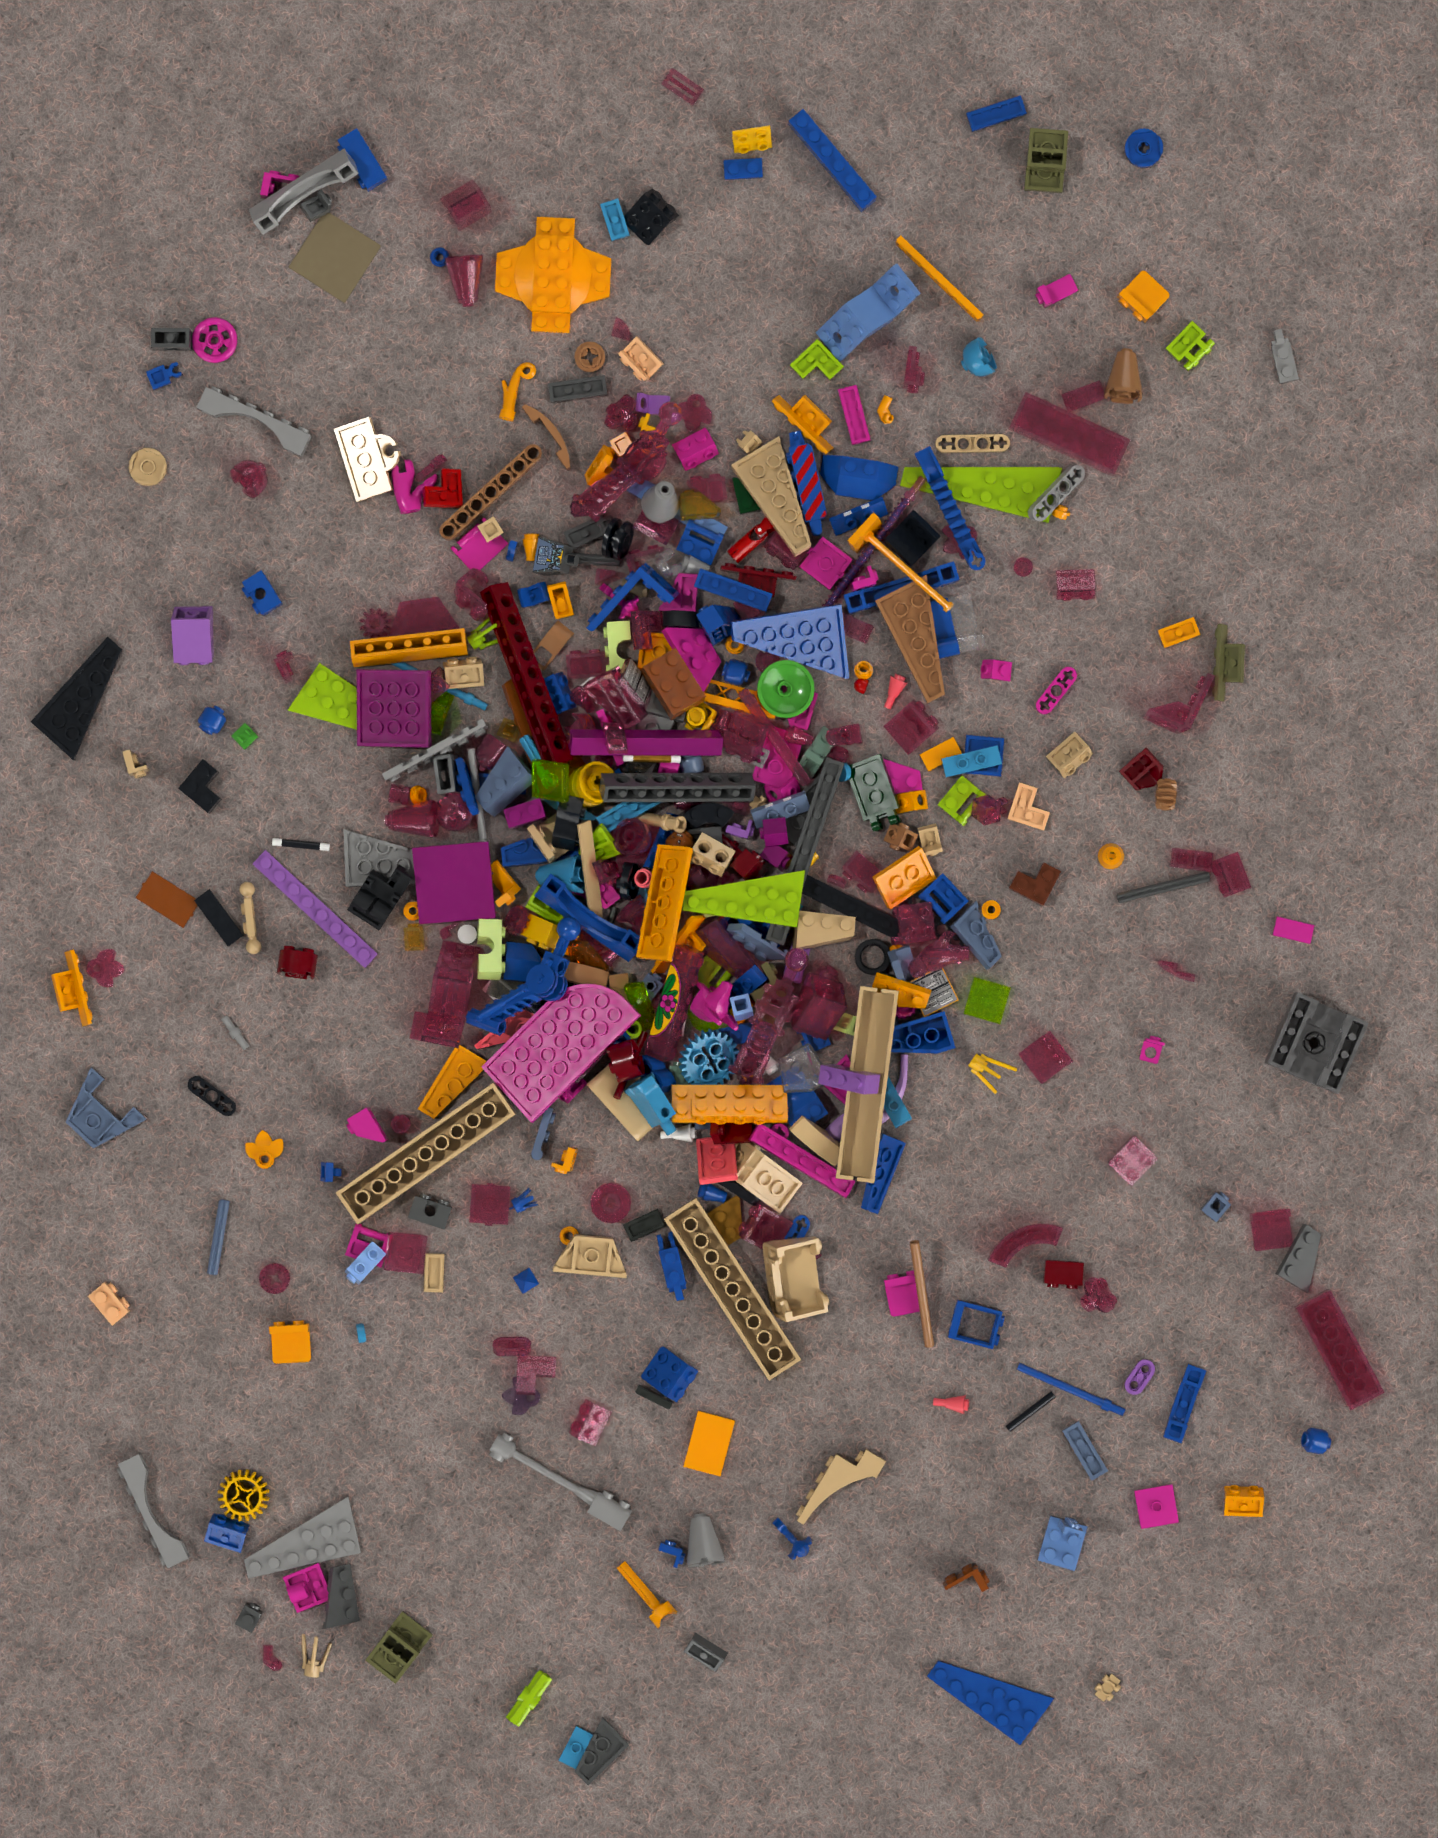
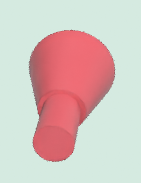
(896, 685)
(958, 1404)

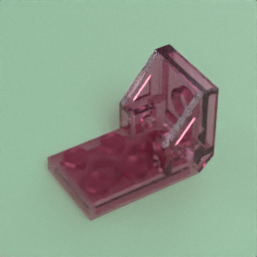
(1167, 715)

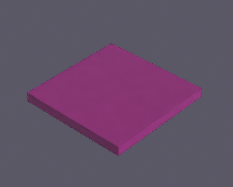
(394, 708)
(454, 882)

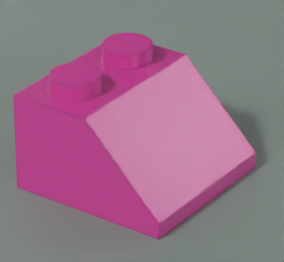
(366, 1126)

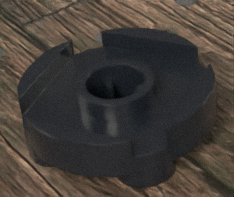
(626, 882)

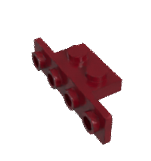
(762, 580)

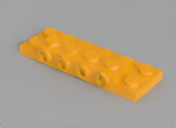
(664, 902)
(729, 1104)

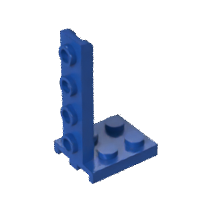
(651, 580)

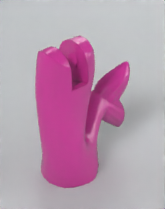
(402, 485)

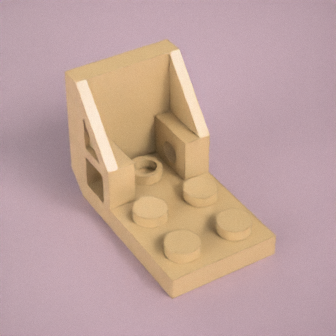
(764, 1177)

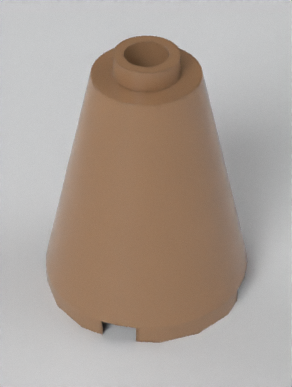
(1124, 379)

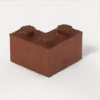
(1038, 888)

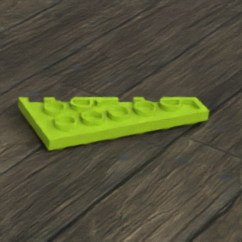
(327, 698)
(759, 900)

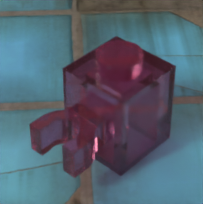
(987, 809)

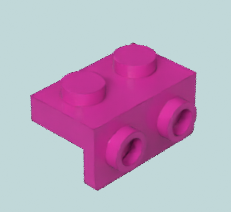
(695, 449)

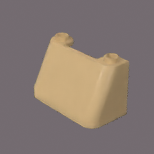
(624, 1110)
(794, 1278)

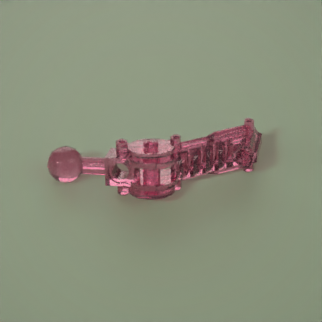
(641, 462)
(756, 1050)

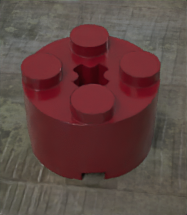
(297, 963)
(625, 1061)

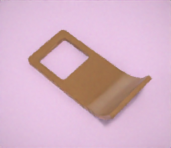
(554, 641)

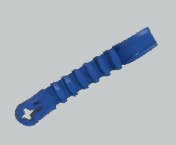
(934, 476)

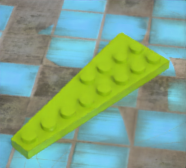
(995, 488)

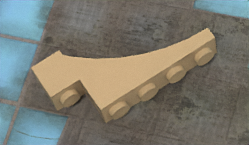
(837, 1475)

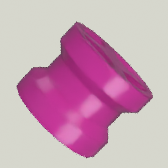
(780, 1129)

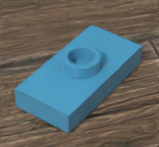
(575, 1747)

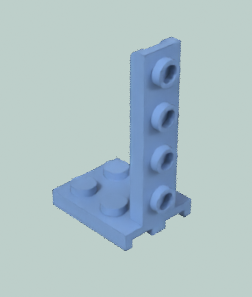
(1062, 1542)

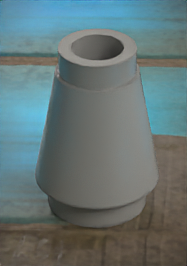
(692, 565)

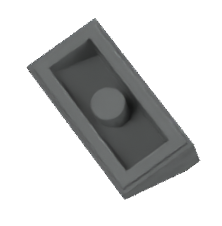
(705, 1652)

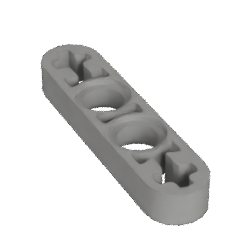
(1058, 495)

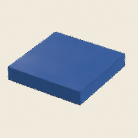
(980, 742)

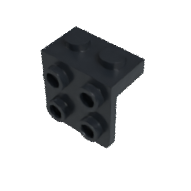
(650, 216)
(912, 538)

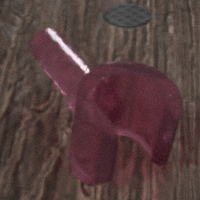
(445, 932)

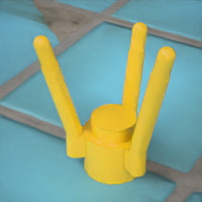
(979, 1063)

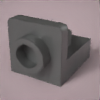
(249, 1617)

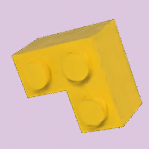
(542, 932)

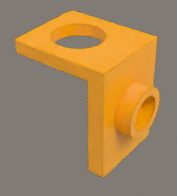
(909, 801)

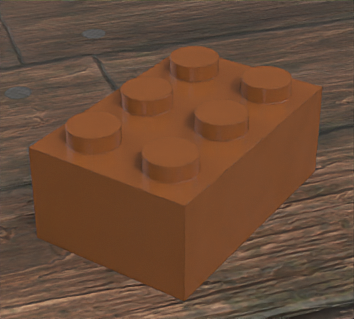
(673, 684)

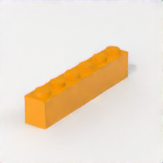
(408, 647)

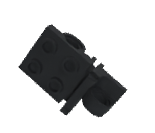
(379, 896)

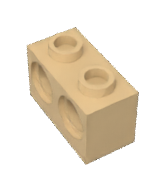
(714, 850)

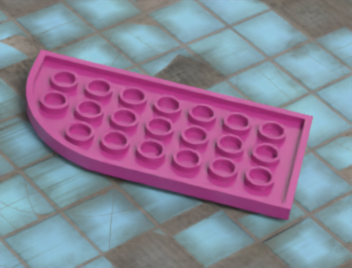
(559, 1046)

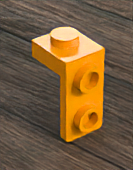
(504, 883)

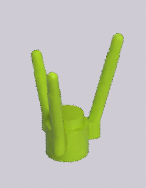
(478, 637)

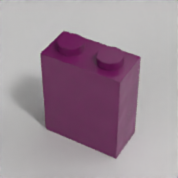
(525, 814)

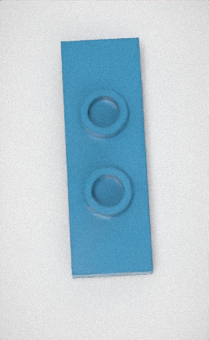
(971, 761)
(895, 1107)

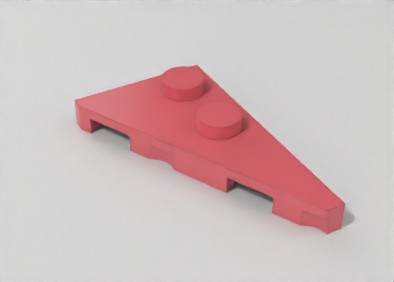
(513, 1025)

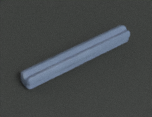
(218, 1237)

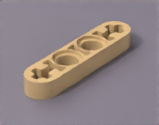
(972, 441)

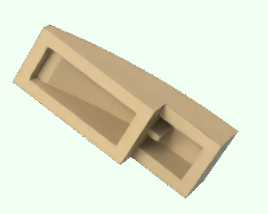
(816, 1139)

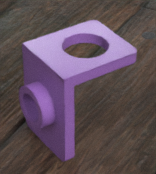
(651, 403)

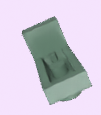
(816, 753)

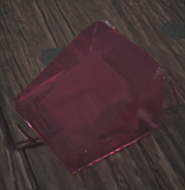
(603, 575)

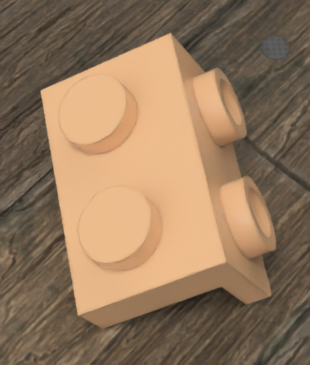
(640, 359)

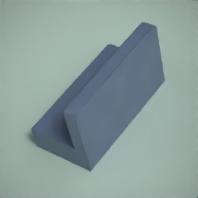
(900, 961)

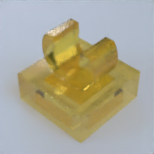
(508, 730)

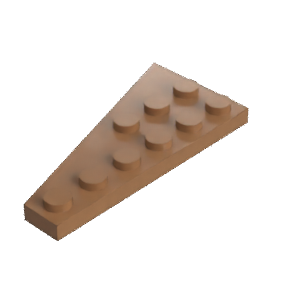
(912, 627)

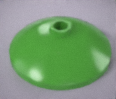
(798, 693)

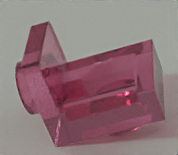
(746, 611)

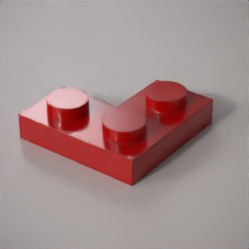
(449, 493)

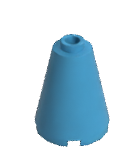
(567, 870)

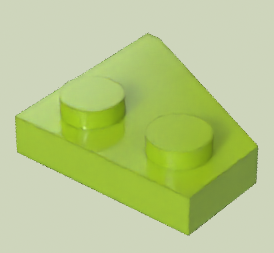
(603, 843)

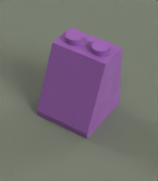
(192, 635)

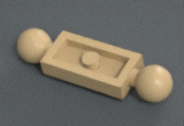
(247, 908)

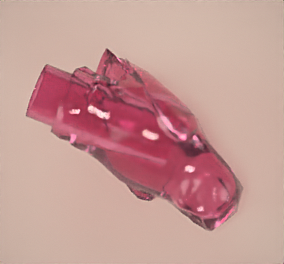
(938, 955)

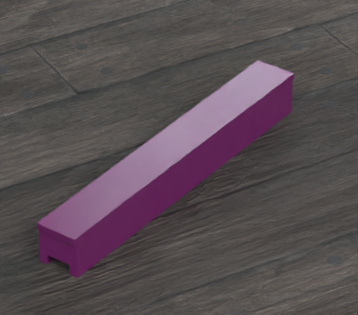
(650, 742)

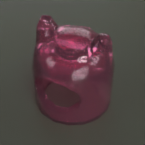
(489, 752)

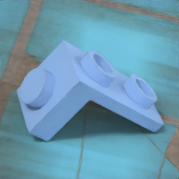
(364, 1263)

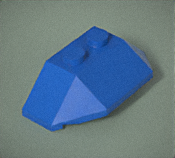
(858, 476)

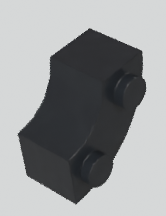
(707, 813)
(565, 829)

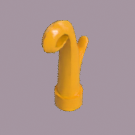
(510, 392)

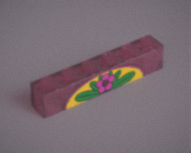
(674, 1003)

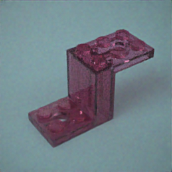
(450, 994)

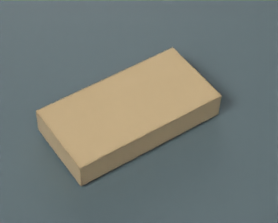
(434, 1272)

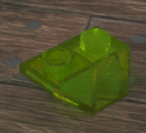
(439, 712)

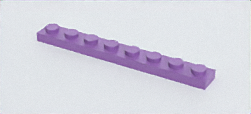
(315, 909)

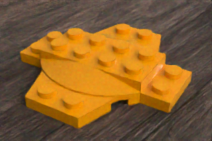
(553, 275)

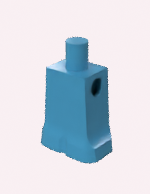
(652, 1102)

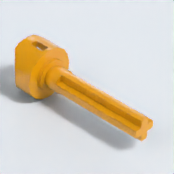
(648, 1597)

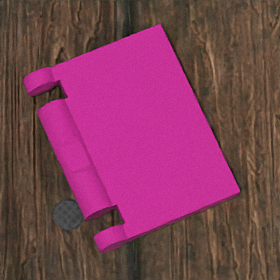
(475, 549)

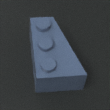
(504, 782)

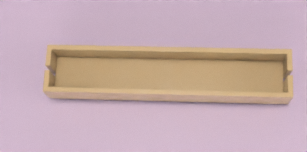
(865, 1111)

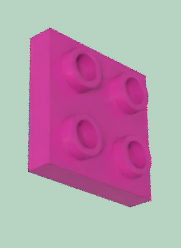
(307, 1587)

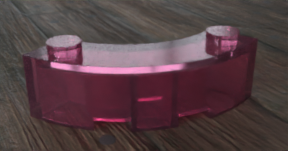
(1023, 1237)

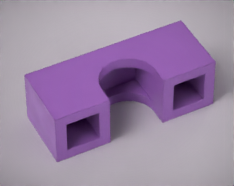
(846, 1079)

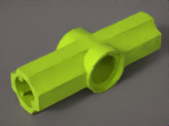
(529, 1698)

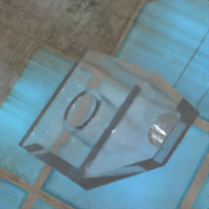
(800, 1070)

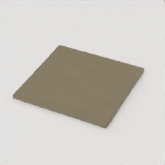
(334, 256)

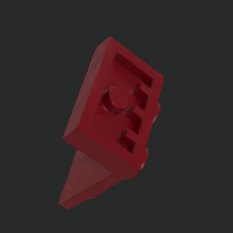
(731, 1133)

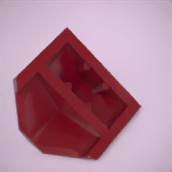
(1143, 770)

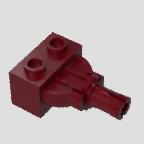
(746, 864)

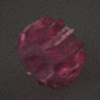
(378, 630)

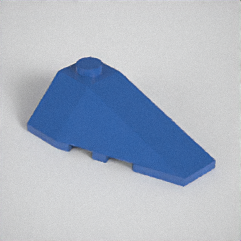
(923, 1035)

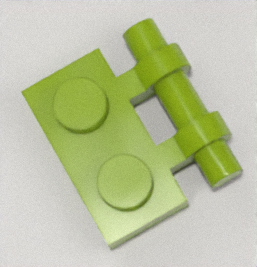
(1186, 341)

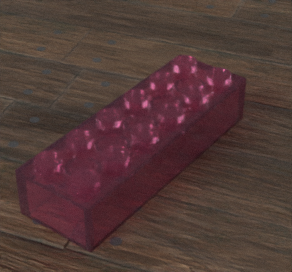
(1069, 434)
(1339, 1349)

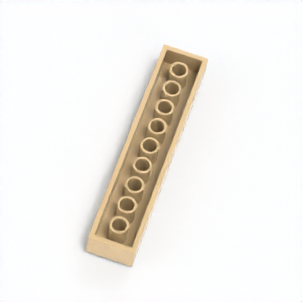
(426, 1153)
(732, 1289)

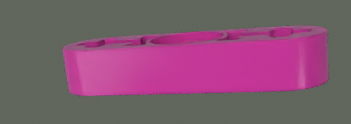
(1051, 705)

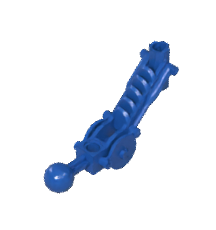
(542, 983)

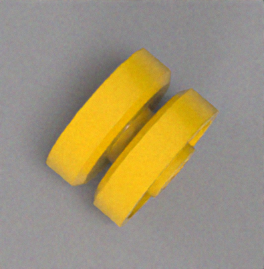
(585, 782)

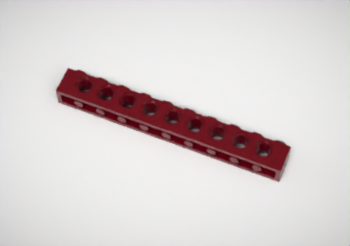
(526, 674)

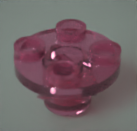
(622, 414)
(1097, 1296)

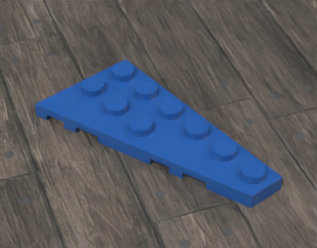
(1000, 1703)

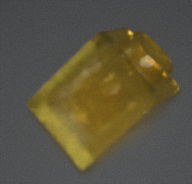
(413, 937)

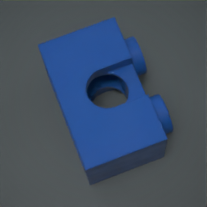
(271, 599)

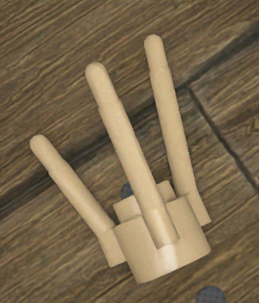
(312, 1667)

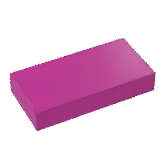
(1293, 930)

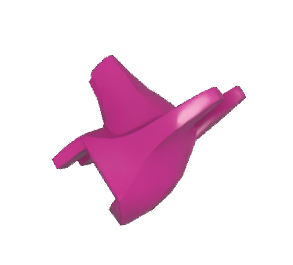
(713, 1003)

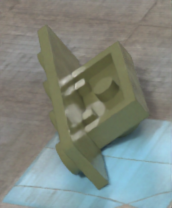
(1229, 663)

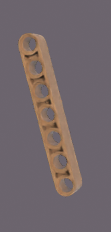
(493, 483)

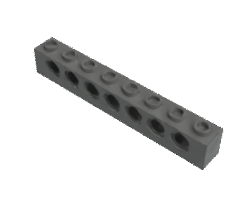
(677, 787)

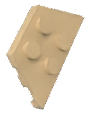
(591, 1257)

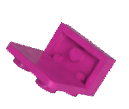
(901, 1293)

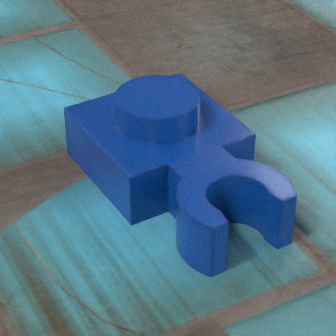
(161, 376)

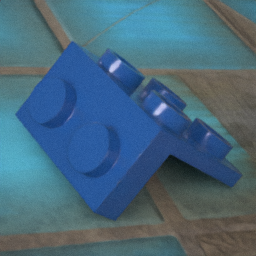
(669, 1374)

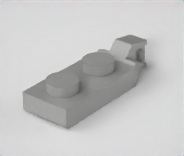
(1283, 358)

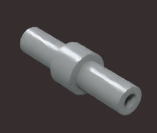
(235, 1033)

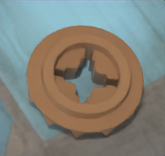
(582, 351)

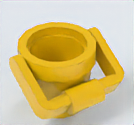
(699, 717)

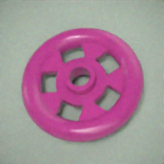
(230, 343)

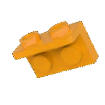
(568, 1158)
(1243, 1501)

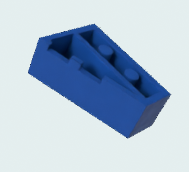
(716, 621)

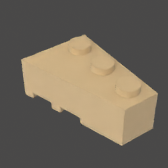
(822, 929)

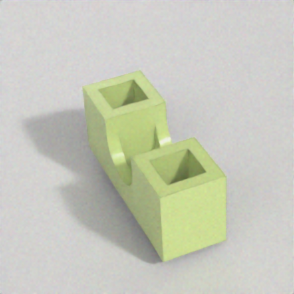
(616, 633)
(491, 933)

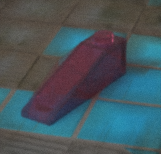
(724, 948)

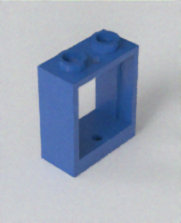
(994, 1337)

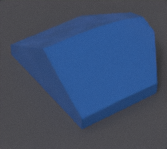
(519, 961)

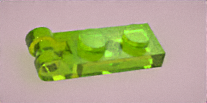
(640, 1000)

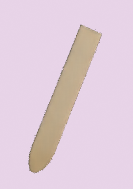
(588, 857)

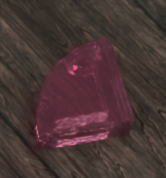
(620, 330)

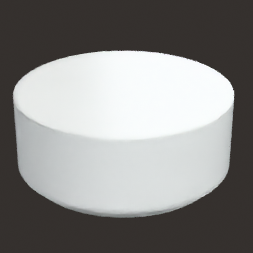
(467, 934)

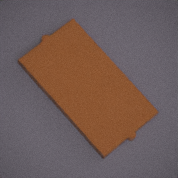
(167, 899)

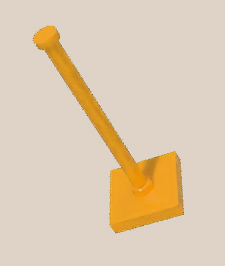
(866, 534)

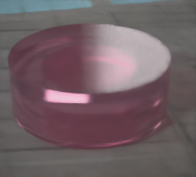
(836, 881)

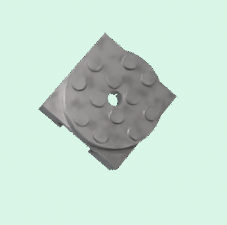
(1337, 1043)

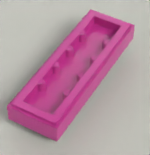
(854, 415)

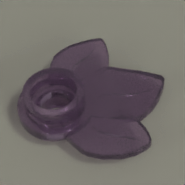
(519, 1402)

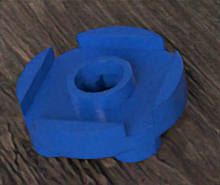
(1150, 139)

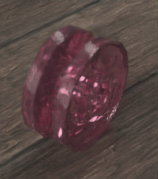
(612, 1191)

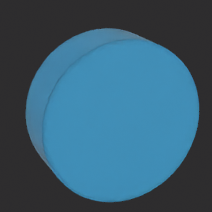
(846, 773)
(361, 1332)

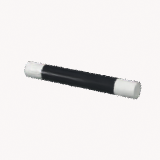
(301, 844)

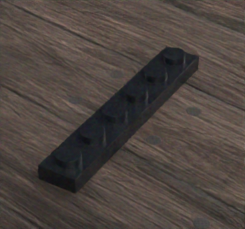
(851, 907)

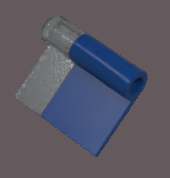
(957, 628)

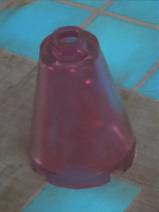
(465, 277)
(414, 819)

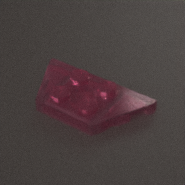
(422, 617)

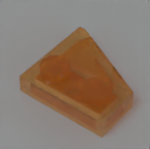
(585, 954)

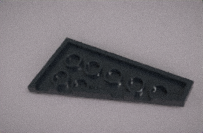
(74, 705)

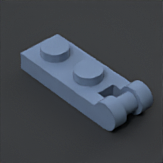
(543, 1134)

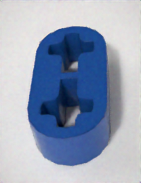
(803, 1230)

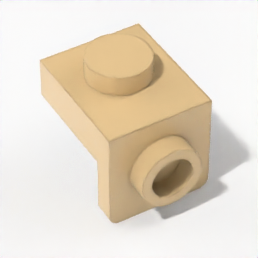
(930, 839)

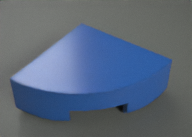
(511, 550)

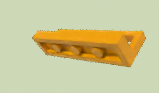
(732, 704)

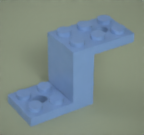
(868, 312)

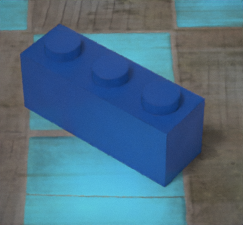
(369, 170)

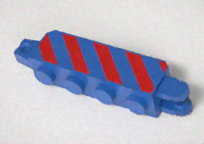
(807, 482)

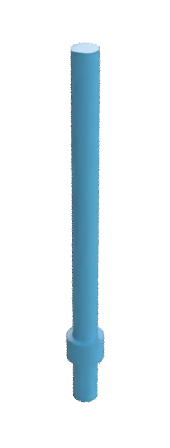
(467, 697)

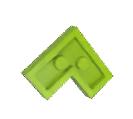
(816, 356)

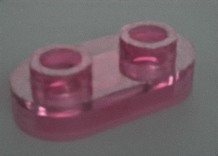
(512, 1346)

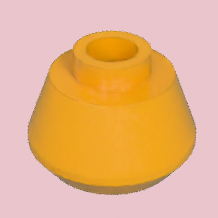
(1104, 856)

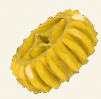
(247, 1503)

